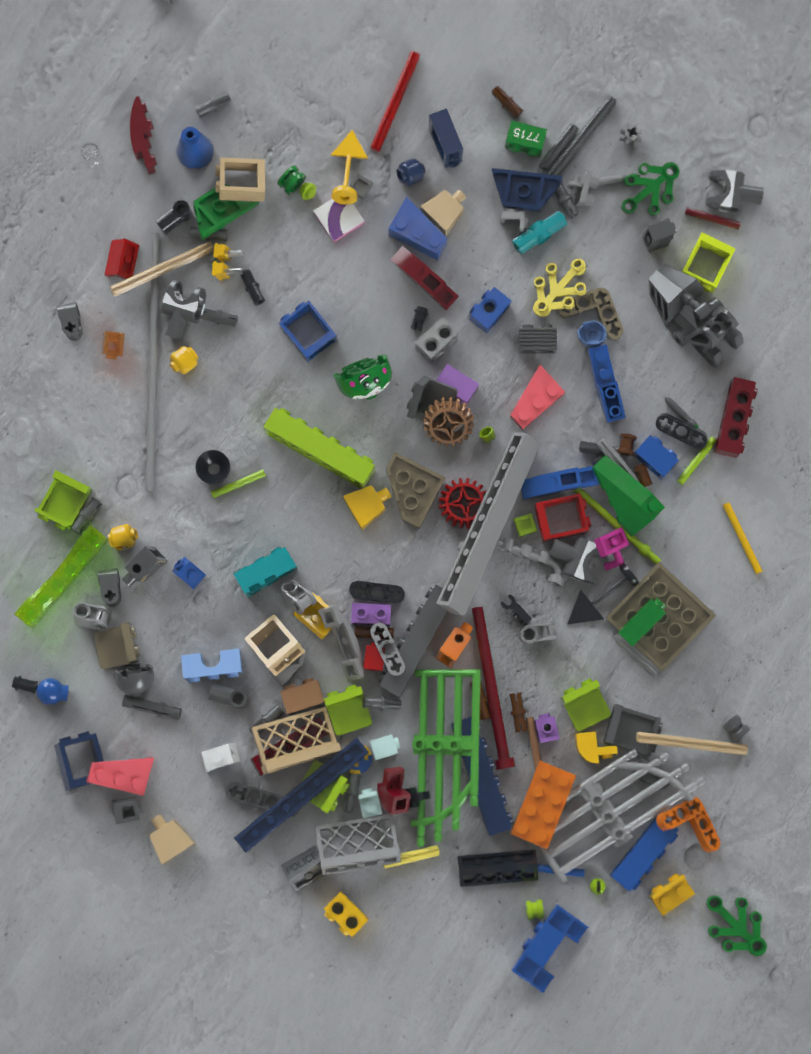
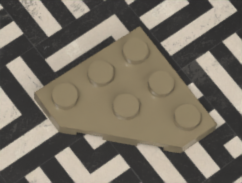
(413, 488)

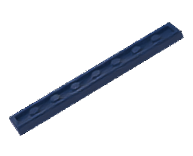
(301, 795)

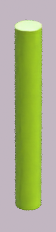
(696, 461)
(237, 484)

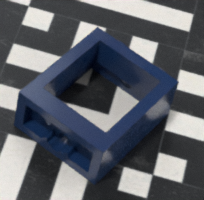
(445, 138)
(63, 761)

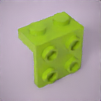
(585, 705)
(347, 710)
(327, 798)

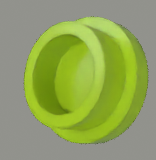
(307, 191)

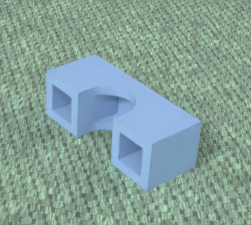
(229, 665)

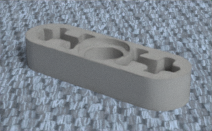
(389, 665)

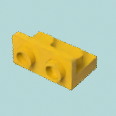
(671, 894)

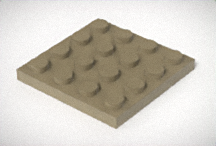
(677, 628)

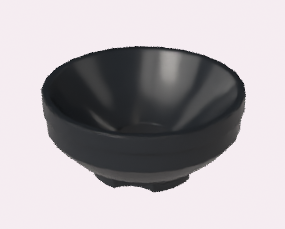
(212, 457)

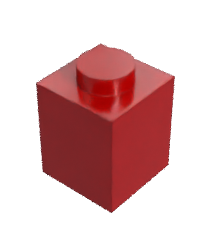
(373, 659)

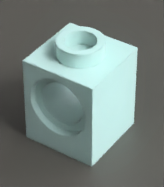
(385, 746)

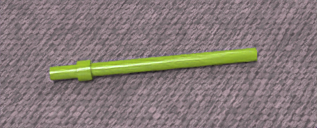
(643, 549)

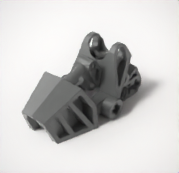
(671, 292)

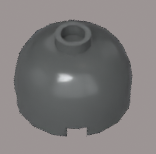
(134, 679)

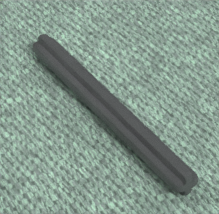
(583, 136)

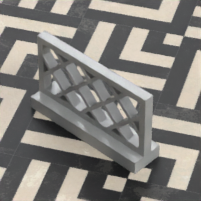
(358, 860)

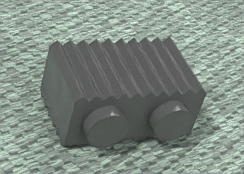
(659, 234)
(537, 340)

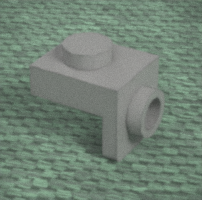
(512, 217)

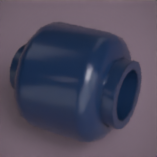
(410, 172)

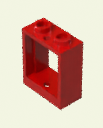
(543, 523)

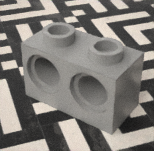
(432, 337)

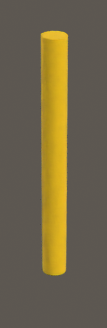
(742, 538)

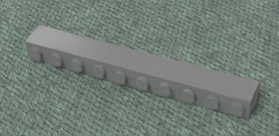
(488, 523)

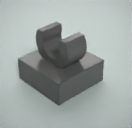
(361, 185)

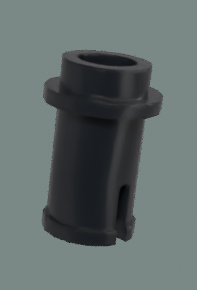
(419, 318)
(24, 684)

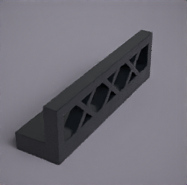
(497, 864)

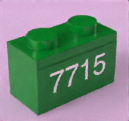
(525, 138)

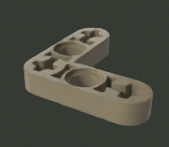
(594, 303)

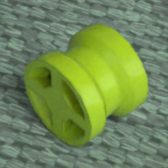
(534, 910)

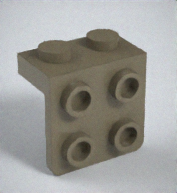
(117, 646)

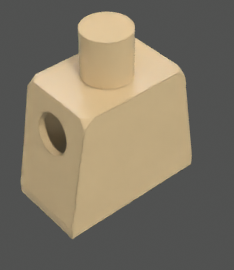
(444, 210)
(169, 839)

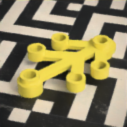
(559, 289)

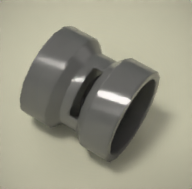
(732, 725)

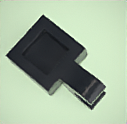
(520, 614)
(415, 797)

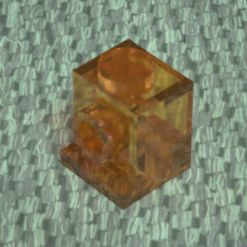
(115, 338)

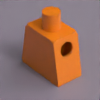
(451, 649)

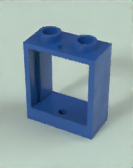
(321, 344)

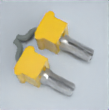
(224, 253)

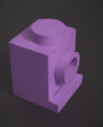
(546, 736)

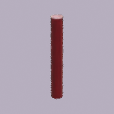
(712, 218)

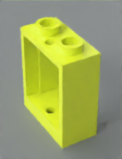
(716, 247)

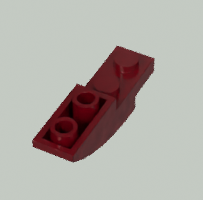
(140, 132)
(424, 277)

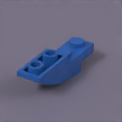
(605, 383)
(558, 482)

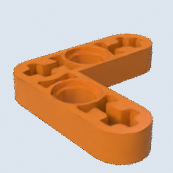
(694, 815)

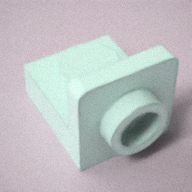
(369, 803)

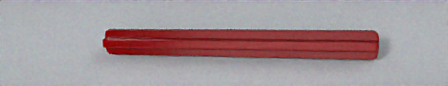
(395, 101)

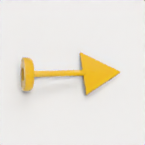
(347, 148)

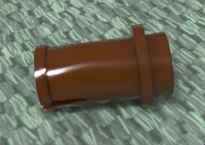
(643, 475)

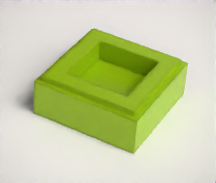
(525, 525)

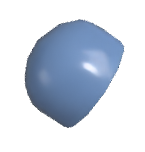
(592, 334)

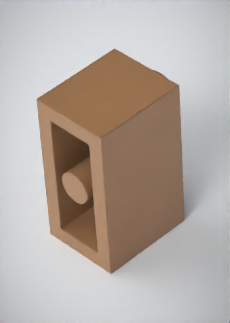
(302, 696)

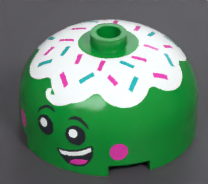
(366, 382)

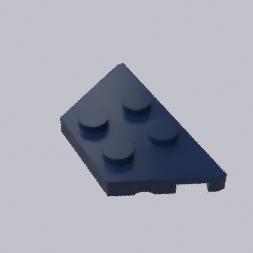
(525, 189)

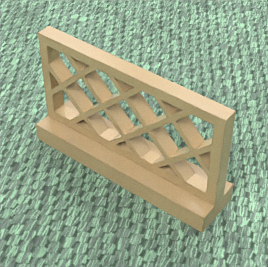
(303, 755)

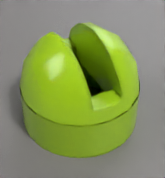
(487, 434)
(593, 886)

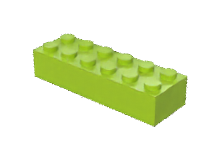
(319, 448)

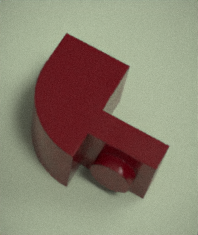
(390, 791)

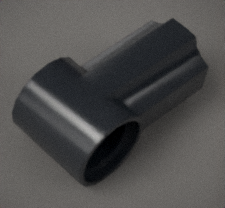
(172, 219)

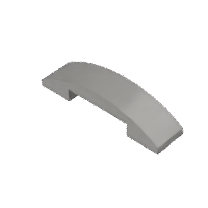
(346, 640)

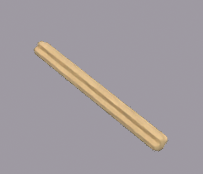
(162, 268)
(691, 743)

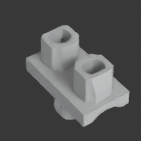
(580, 186)

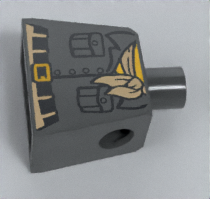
(149, 560)

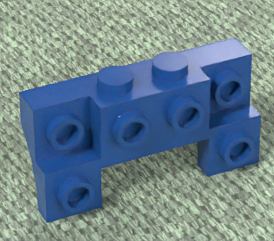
(544, 943)

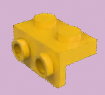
(312, 618)

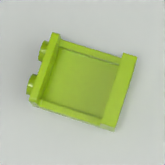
(63, 501)

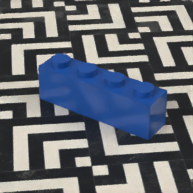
(642, 855)

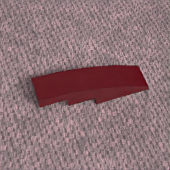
(287, 747)

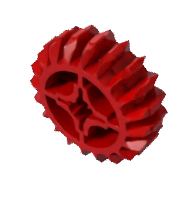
(455, 504)

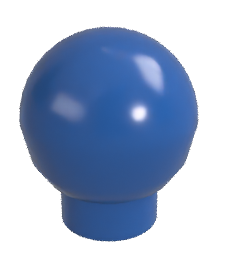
(52, 691)

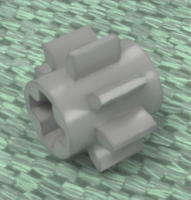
(631, 130)

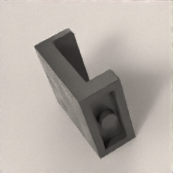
(624, 726)

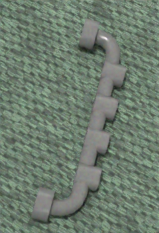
(525, 552)

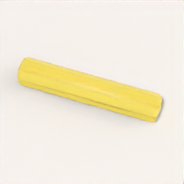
(416, 855)

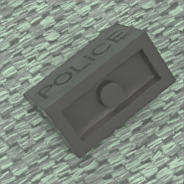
(303, 869)

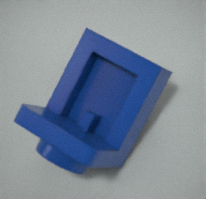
(188, 572)

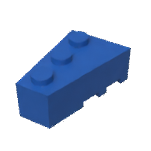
(417, 231)

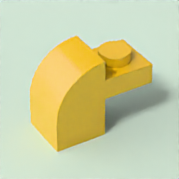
(587, 748)

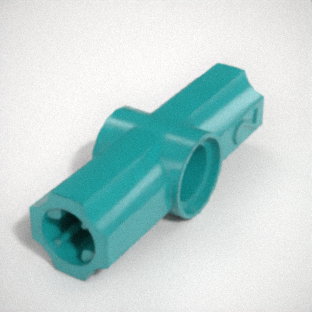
(539, 232)

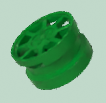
(291, 180)

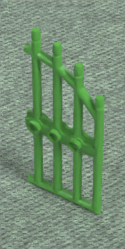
(446, 745)

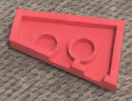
(536, 398)
(122, 775)

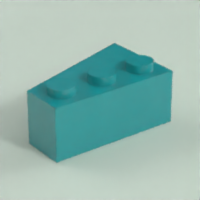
(265, 571)

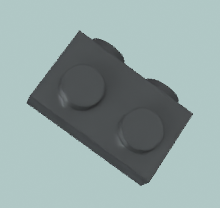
(425, 393)

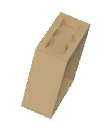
(241, 193)
(291, 650)

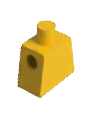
(366, 504)

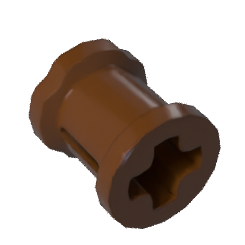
(626, 444)

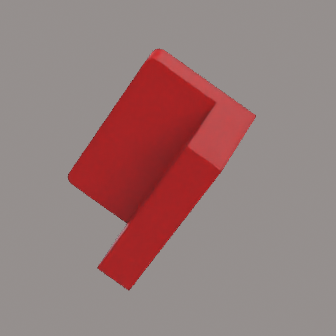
(121, 258)

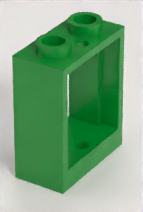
(643, 621)

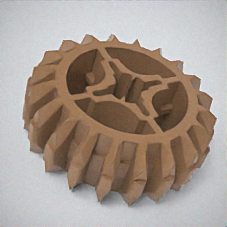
(435, 427)

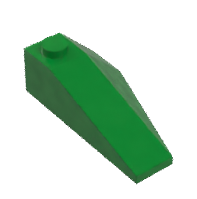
(630, 499)

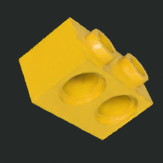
(350, 910)

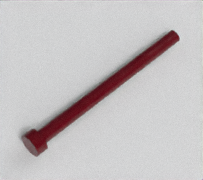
(504, 760)

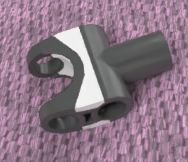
(734, 191)
(180, 310)
(576, 558)

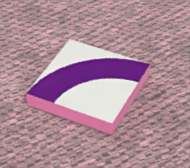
(338, 219)

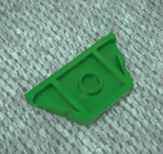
(215, 213)

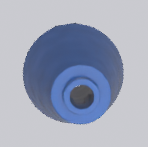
(194, 149)

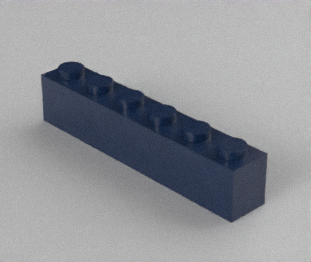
(489, 798)

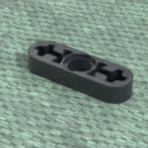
(696, 432)
(380, 599)

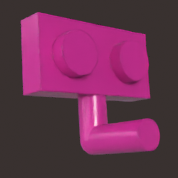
(611, 544)

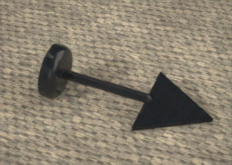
(585, 610)

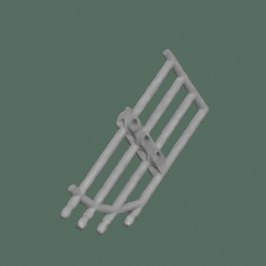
(608, 815)

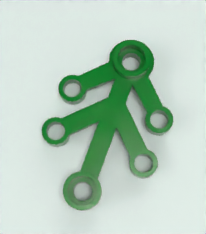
(653, 186)
(738, 927)

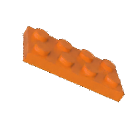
(543, 804)

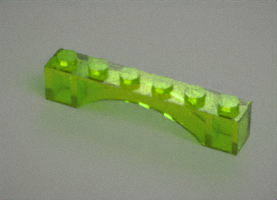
(46, 596)

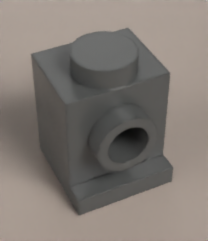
(123, 815)

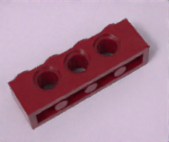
(724, 444)

